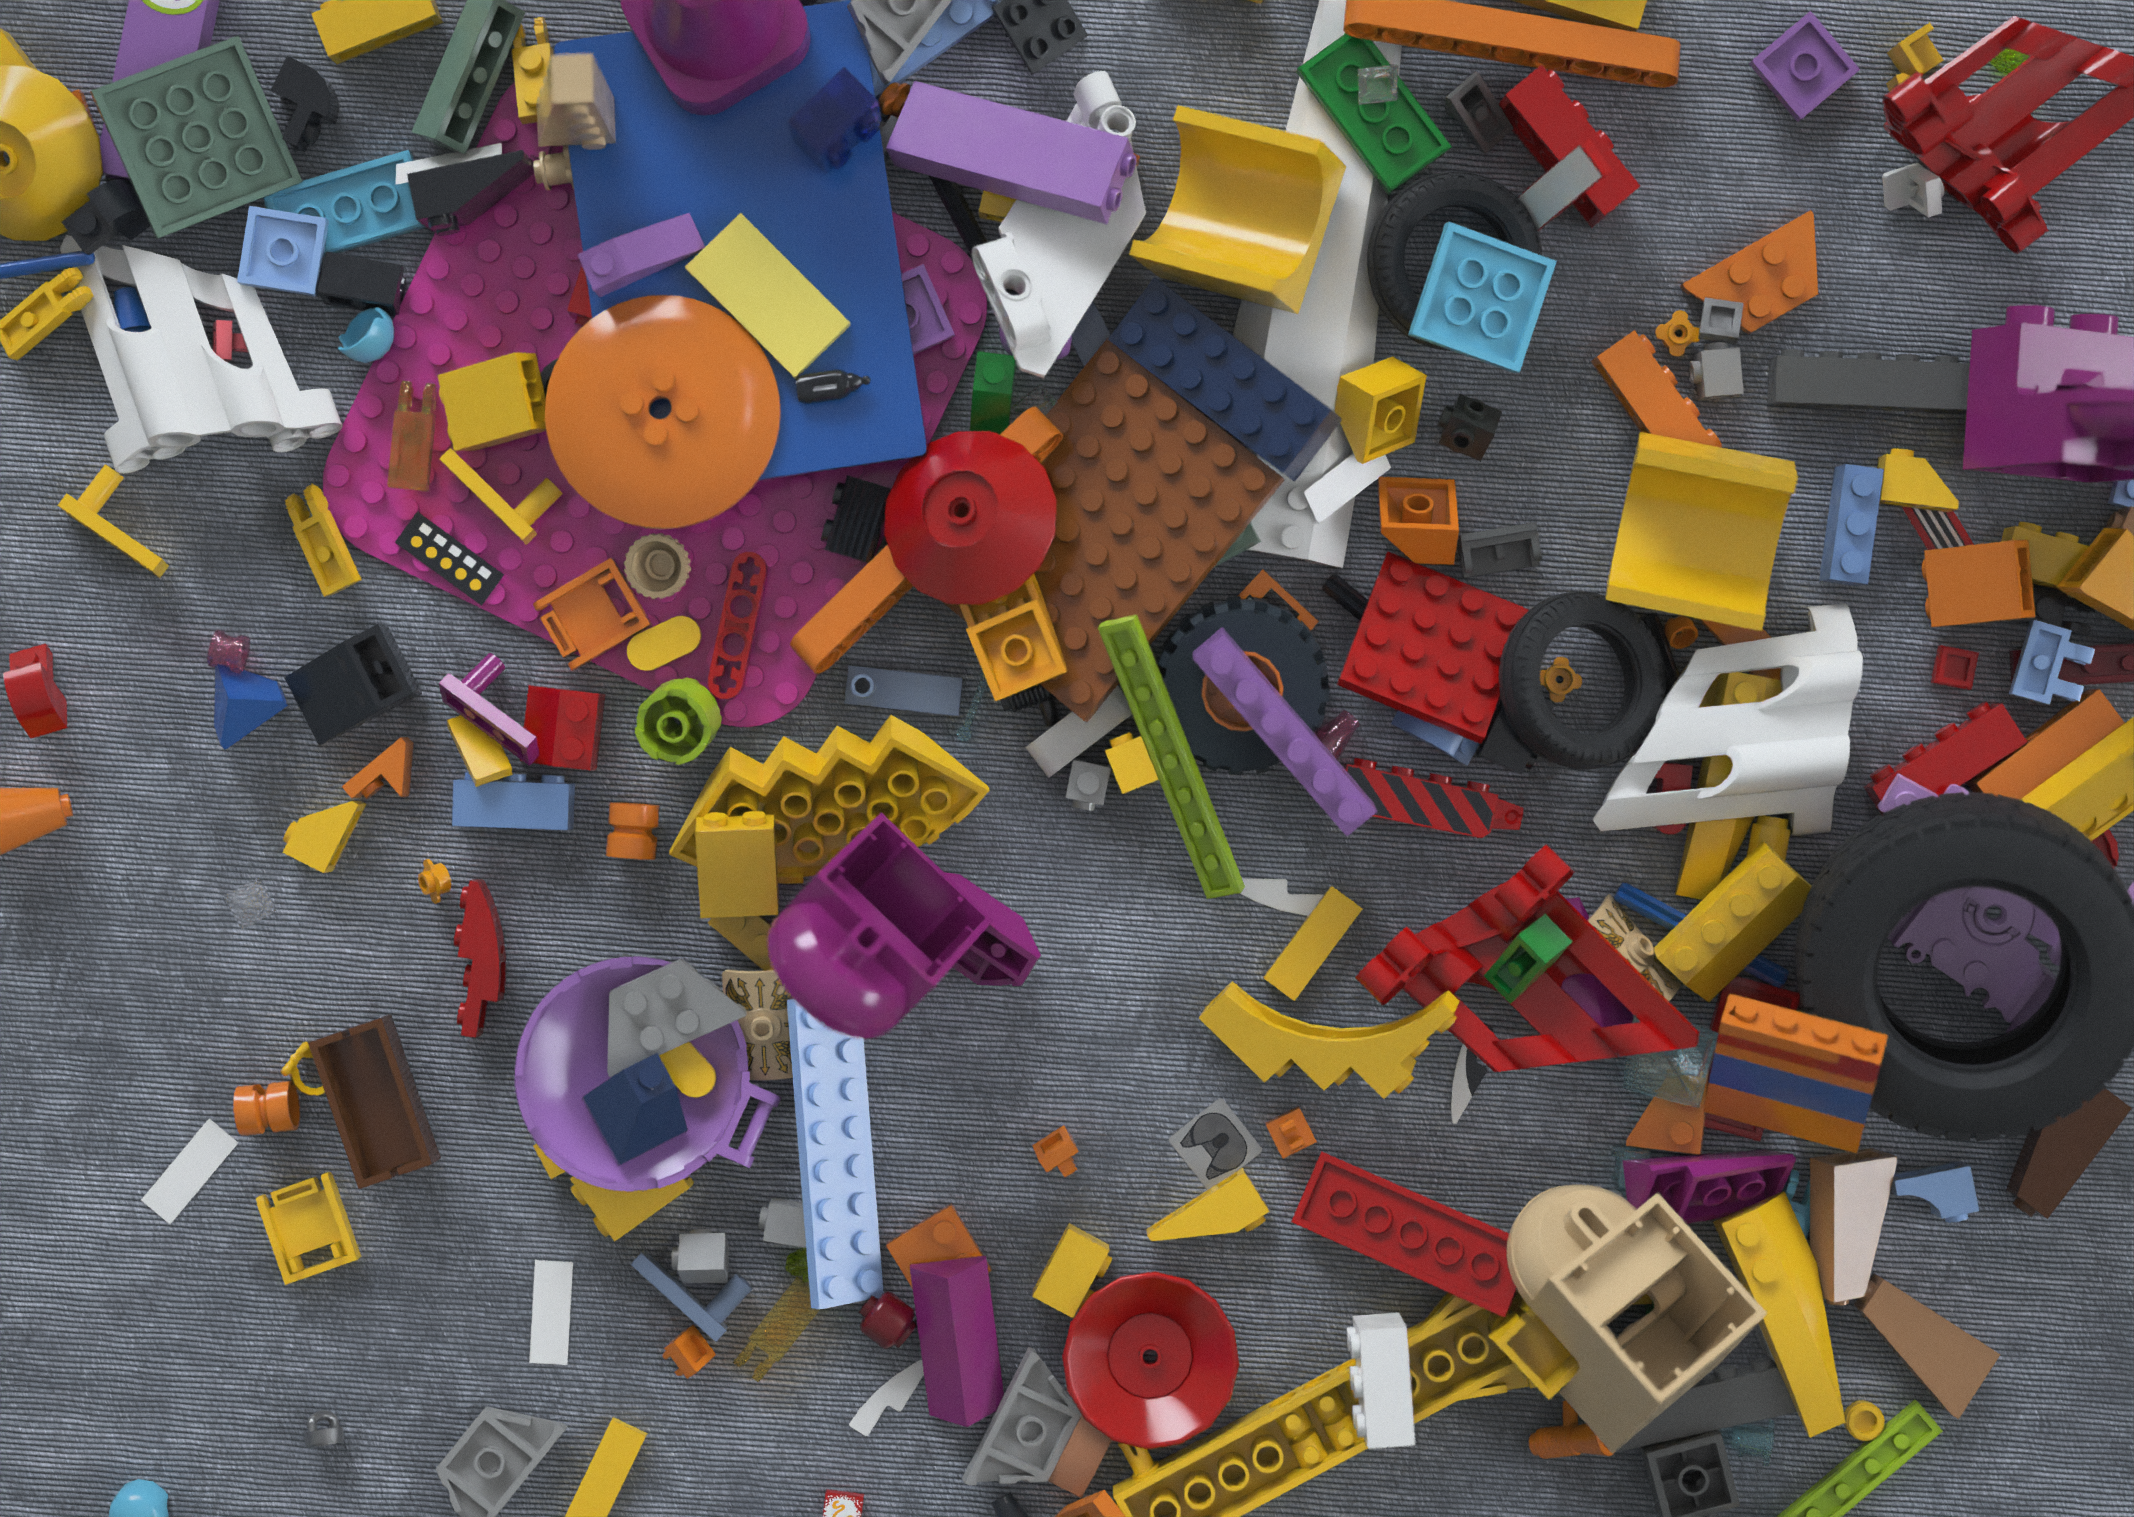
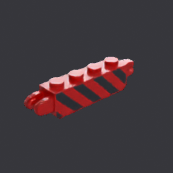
(1434, 801)

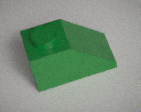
(992, 392)
(1527, 958)

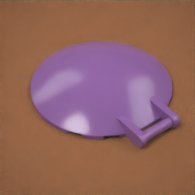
(567, 1057)

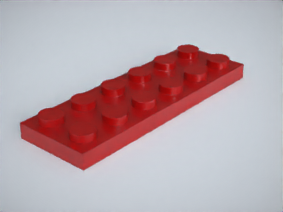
(1408, 1233)

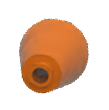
(30, 815)

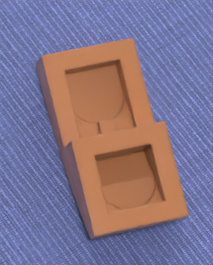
(1080, 1458)

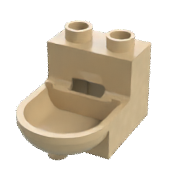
(1589, 1257)

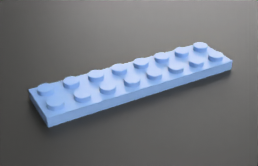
(835, 1162)

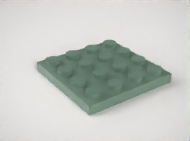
(196, 136)

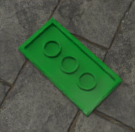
(1389, 136)

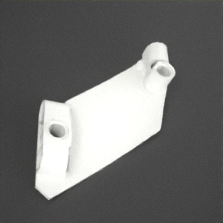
(1055, 256)

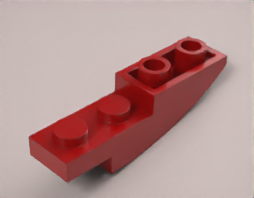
(483, 941)

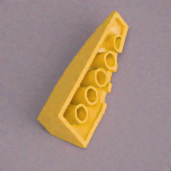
(1715, 843)
(1784, 1279)

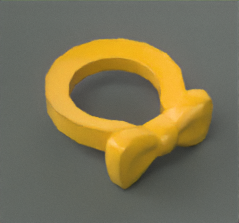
(291, 1069)

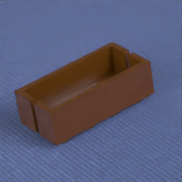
(374, 1101)

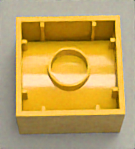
(1244, 210)
(1700, 530)

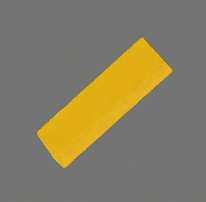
(1312, 943)
(607, 1470)

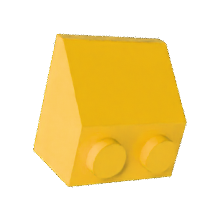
(1380, 407)

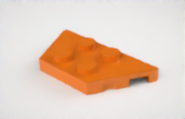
(1766, 275)

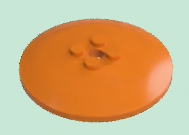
(671, 467)

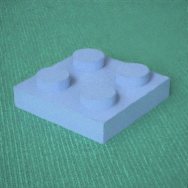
(283, 251)

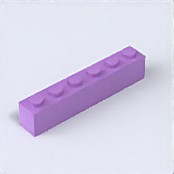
(1284, 731)

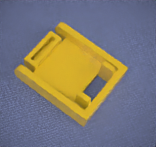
(305, 1221)

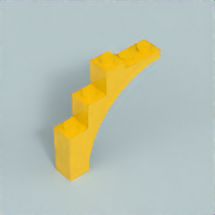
(1327, 1054)

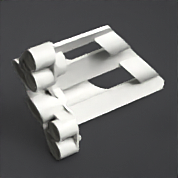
(169, 378)
(1782, 750)

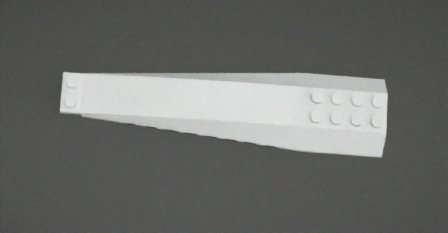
(1333, 325)

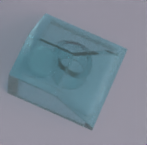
(1673, 1074)

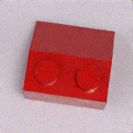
(565, 726)

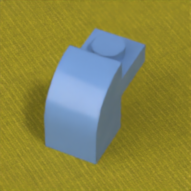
(1447, 742)

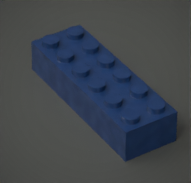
(1225, 379)

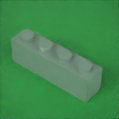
(468, 73)

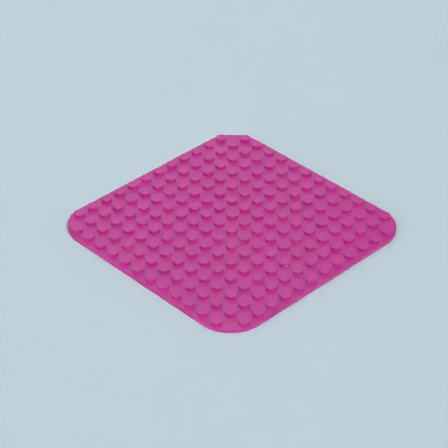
(508, 291)

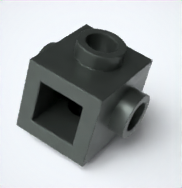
(1468, 426)

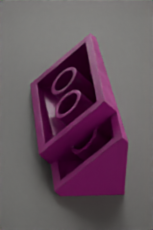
(1710, 1183)
(958, 1339)

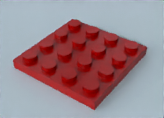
(1431, 647)

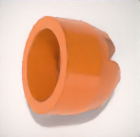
(1688, 632)

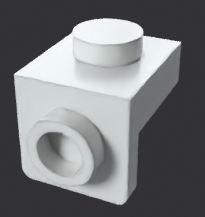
(1914, 187)

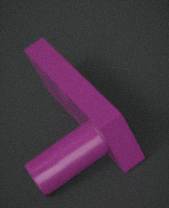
(466, 700)

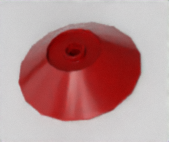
(999, 538)
(1160, 1399)

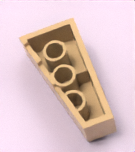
(575, 104)

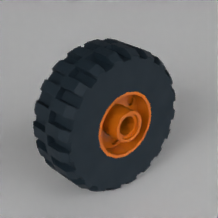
(1277, 647)

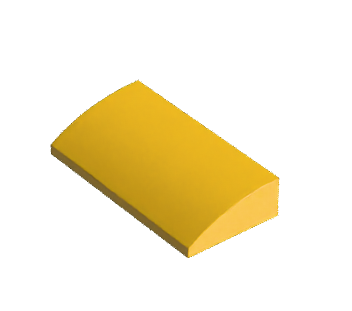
(2094, 787)

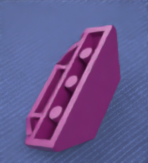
(1004, 950)

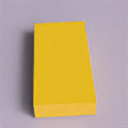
(480, 752)

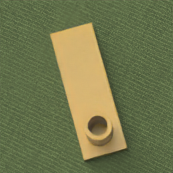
(85, 512)
(518, 519)

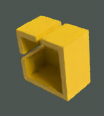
(1535, 1351)

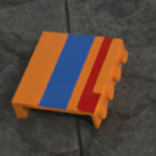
(1794, 1073)

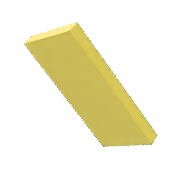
(768, 296)

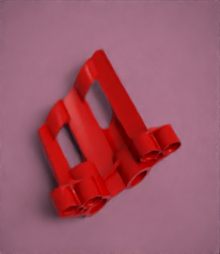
(1989, 143)

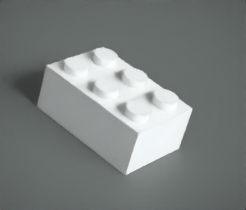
(1381, 1380)

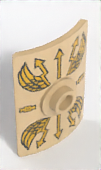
(1633, 945)
(766, 1021)

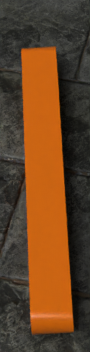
(1517, 39)
(881, 584)

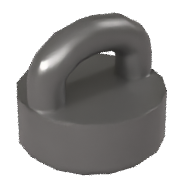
(323, 1437)

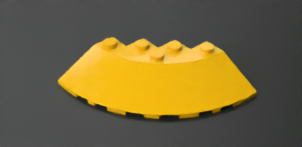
(835, 794)

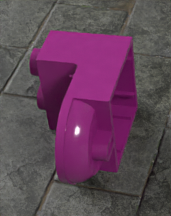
(2051, 398)
(872, 933)

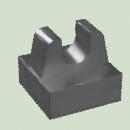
(1720, 320)

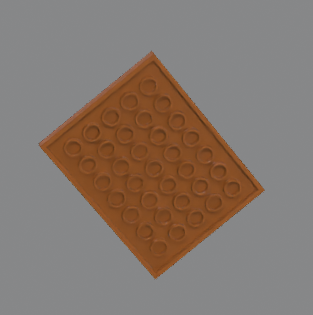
(1141, 513)

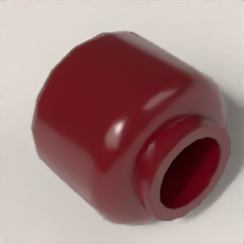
(887, 1320)

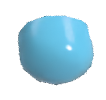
(368, 336)
(140, 1499)

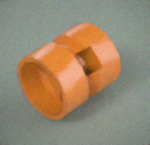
(632, 830)
(269, 1107)

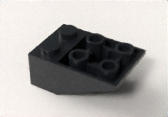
(352, 683)

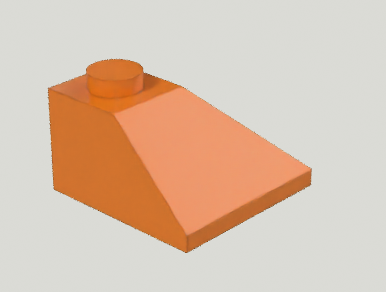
(1420, 517)

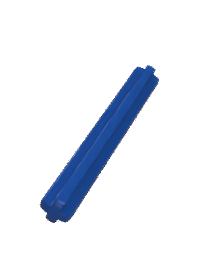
(1670, 917)

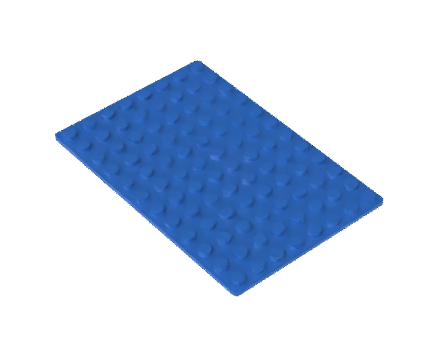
(826, 225)

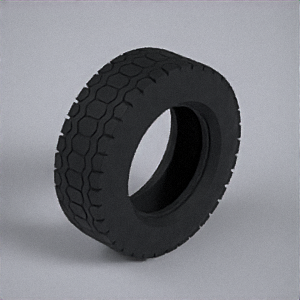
(1966, 843)

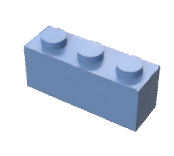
(1851, 525)
(514, 803)

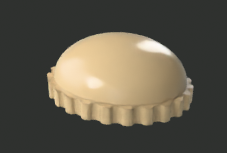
(657, 565)

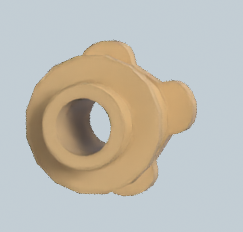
(553, 169)

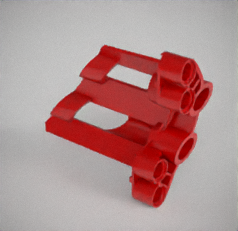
(1477, 935)

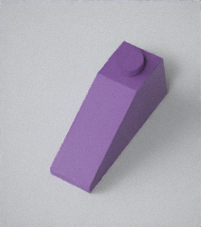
(640, 253)

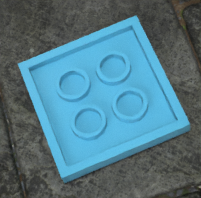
(1482, 297)

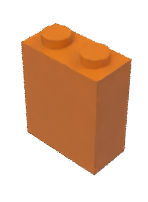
(1978, 583)

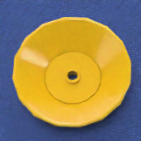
(50, 154)

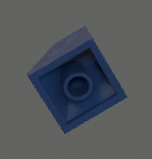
(637, 1109)

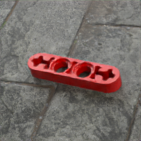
(743, 626)

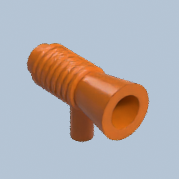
(1566, 1439)

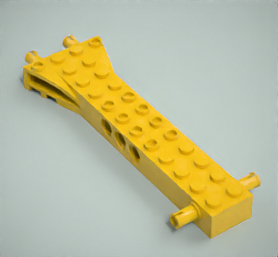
(1314, 1423)

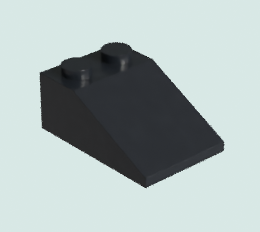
(465, 190)

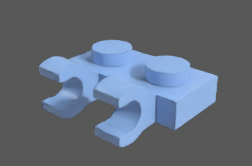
(2041, 663)

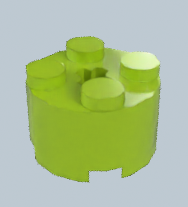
(690, 704)

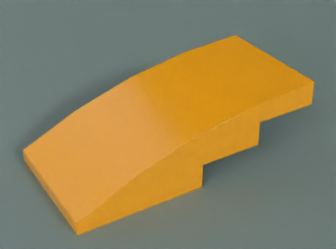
(1014, 640)

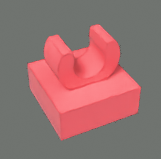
(225, 342)

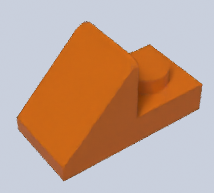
(392, 764)

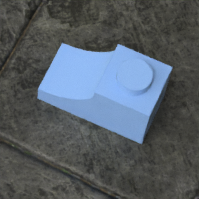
(1944, 1187)

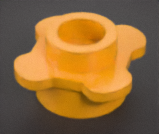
(1676, 344)
(1570, 679)
(434, 880)

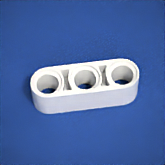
(1073, 735)

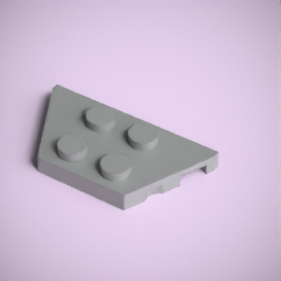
(893, 29)
(664, 1013)
(1026, 1428)
(495, 1459)

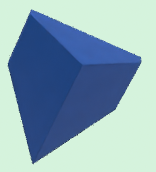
(243, 703)

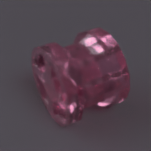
(228, 651)

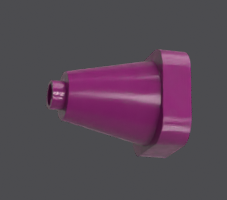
(718, 49)

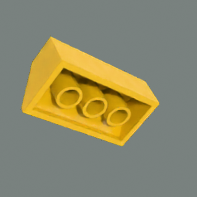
(1734, 922)

